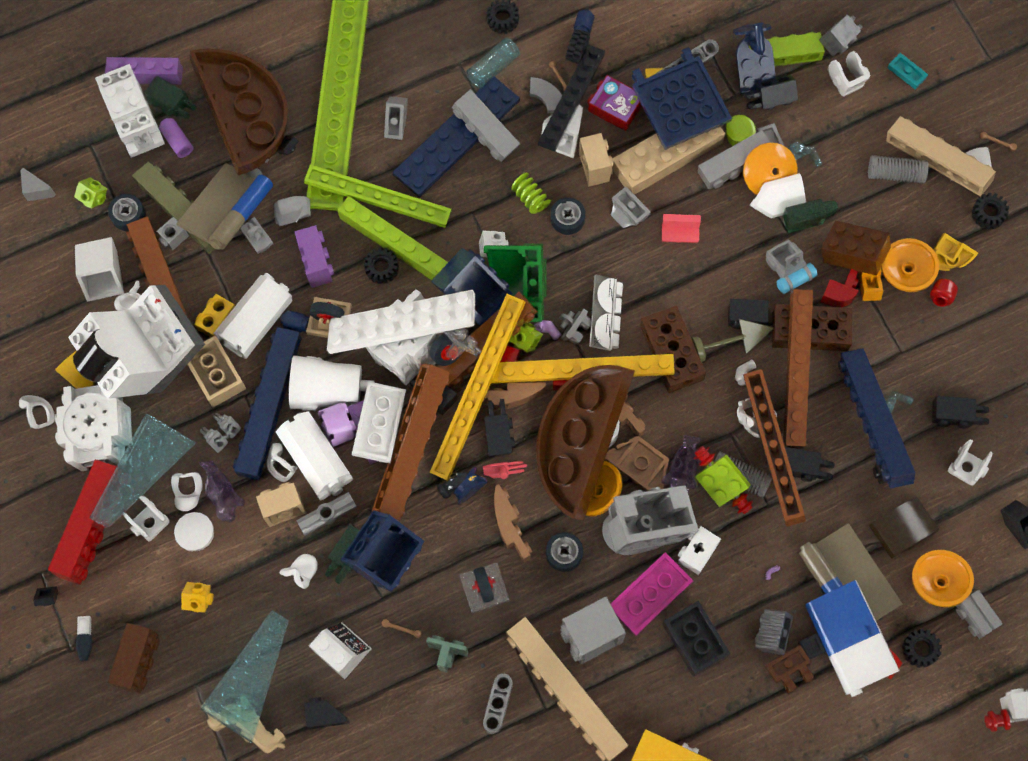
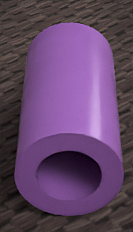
(175, 137)

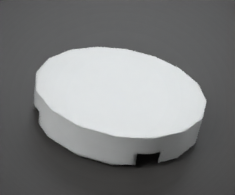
(194, 531)

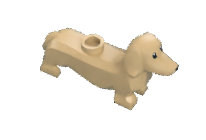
(262, 738)

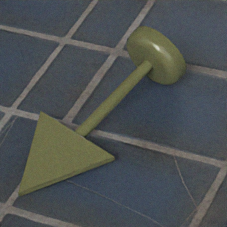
(751, 335)

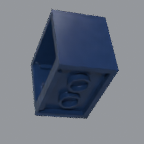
(469, 272)
(382, 550)

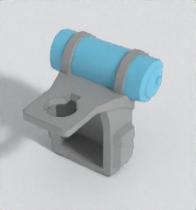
(790, 266)

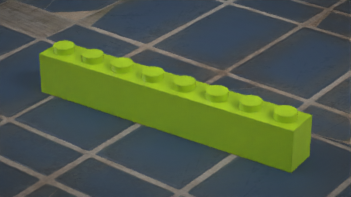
(390, 237)

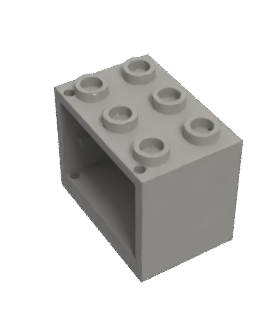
(592, 631)

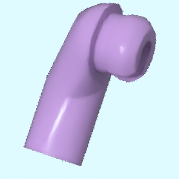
(548, 327)

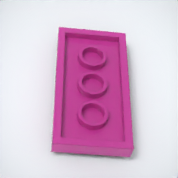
(650, 594)

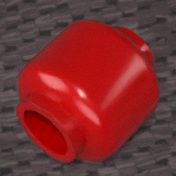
(943, 292)

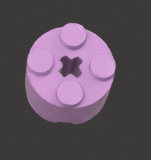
(337, 424)

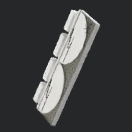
(603, 310)

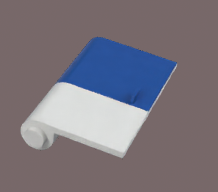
(851, 638)

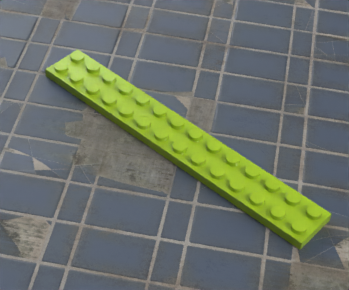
(338, 96)

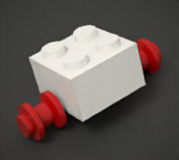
(1014, 709)

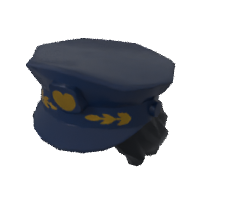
(462, 485)

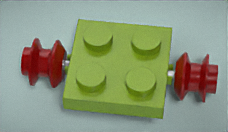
(723, 480)

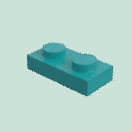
(907, 71)

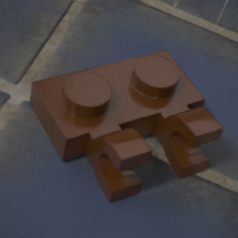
(788, 664)

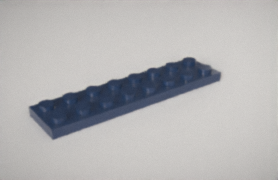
(451, 141)

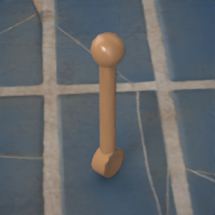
(553, 65)
(1012, 147)
(385, 623)

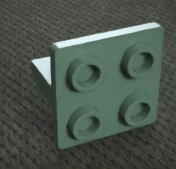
(446, 651)

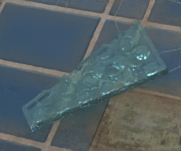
(145, 461)
(243, 689)

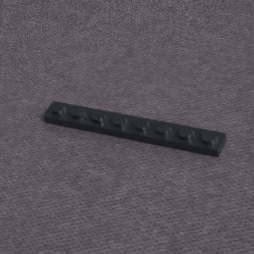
(571, 98)

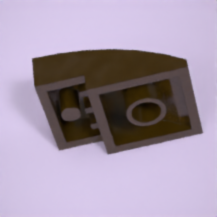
(903, 527)

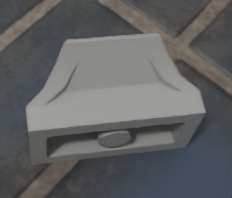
(291, 209)
(628, 209)

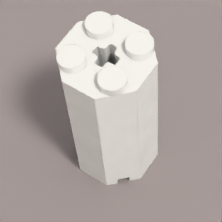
(254, 315)
(314, 455)

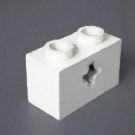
(697, 561)

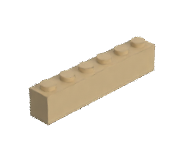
(941, 156)

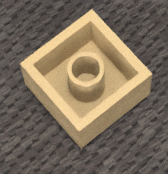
(595, 159)
(281, 504)

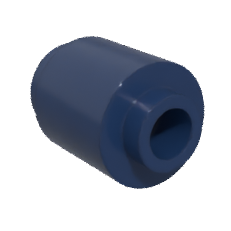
(584, 20)
(295, 321)

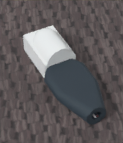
(84, 637)

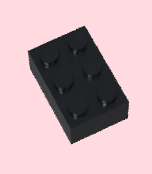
(695, 638)

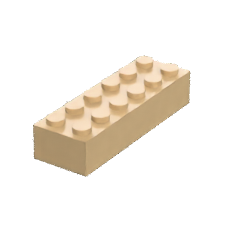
(650, 162)

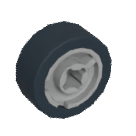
(120, 205)
(571, 224)
(564, 541)

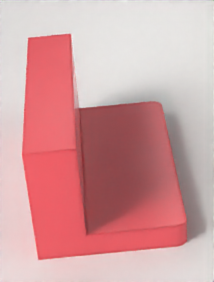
(680, 228)

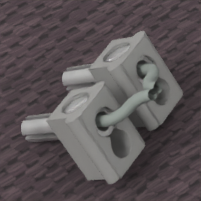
(214, 438)

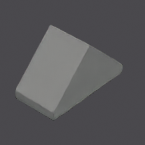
(34, 188)

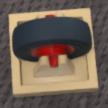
(321, 313)

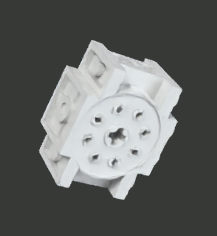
(129, 110)
(406, 355)
(92, 427)

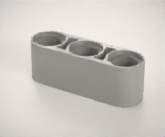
(497, 693)

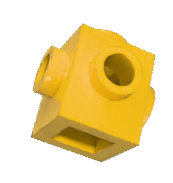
(196, 597)

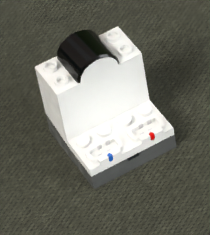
(137, 347)

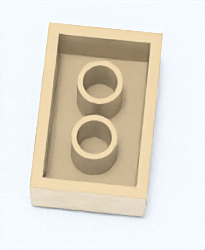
(215, 373)

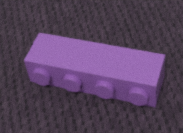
(148, 68)

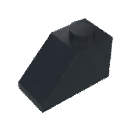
(1016, 520)
(322, 714)

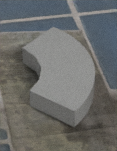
(545, 92)

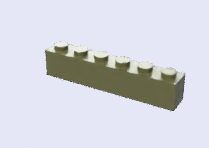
(164, 193)

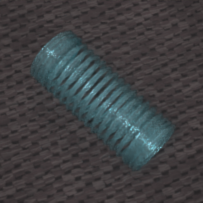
(480, 77)

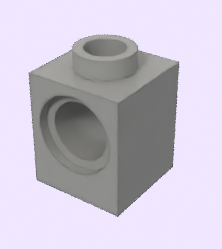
(171, 227)

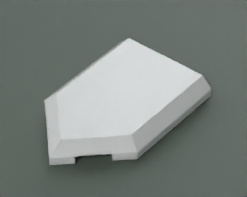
(778, 195)

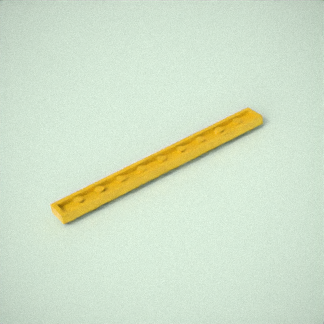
(567, 368)
(477, 387)

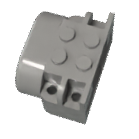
(649, 520)

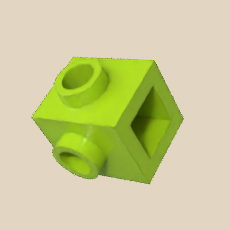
(90, 192)
(526, 338)

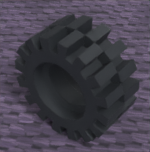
(504, 25)
(577, 45)
(984, 219)
(385, 275)
(930, 639)

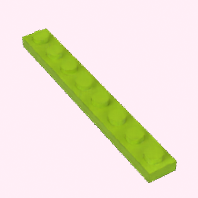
(377, 196)

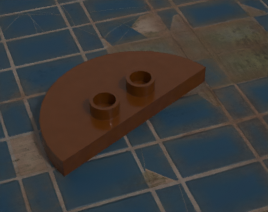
(244, 104)
(578, 435)

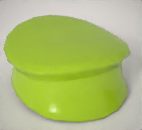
(739, 129)

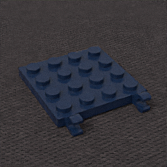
(681, 101)

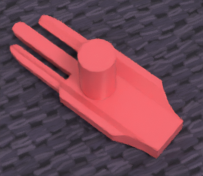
(501, 470)

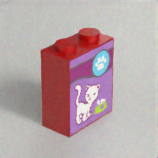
(614, 103)

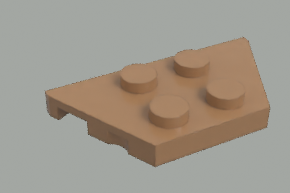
(639, 462)

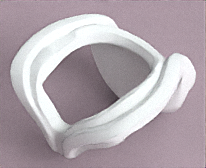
(126, 300)
(30, 401)
(274, 455)
(182, 501)
(303, 566)

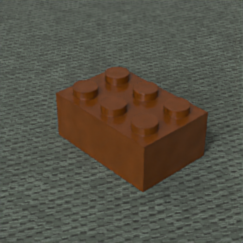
(856, 247)
(134, 658)

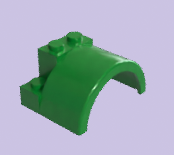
(522, 274)

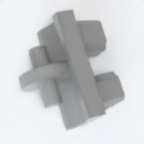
(256, 235)
(580, 319)

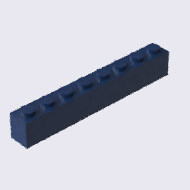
(267, 405)
(876, 419)

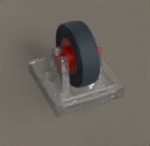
(451, 345)
(484, 587)

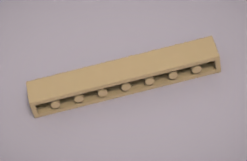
(567, 690)

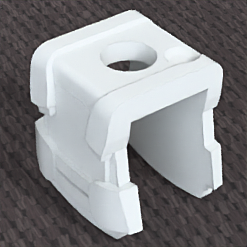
(854, 65)
(979, 466)
(150, 511)

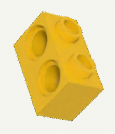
(211, 314)

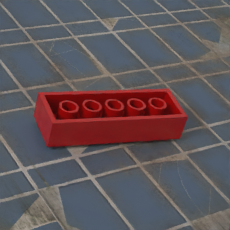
(82, 533)

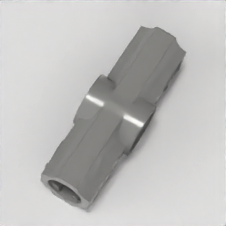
(315, 520)

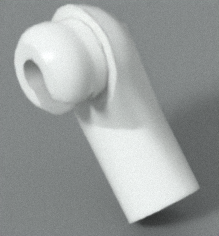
(743, 369)

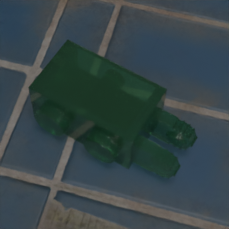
(168, 98)
(808, 214)
(338, 552)

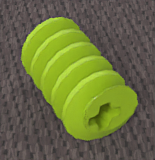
(529, 195)

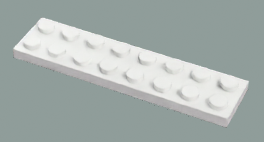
(401, 322)

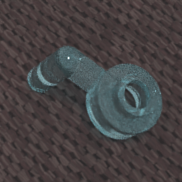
(800, 150)
(900, 397)

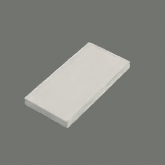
(378, 422)

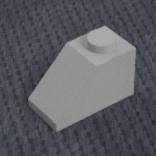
(395, 117)

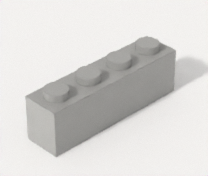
(485, 125)
(729, 162)

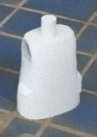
(324, 383)

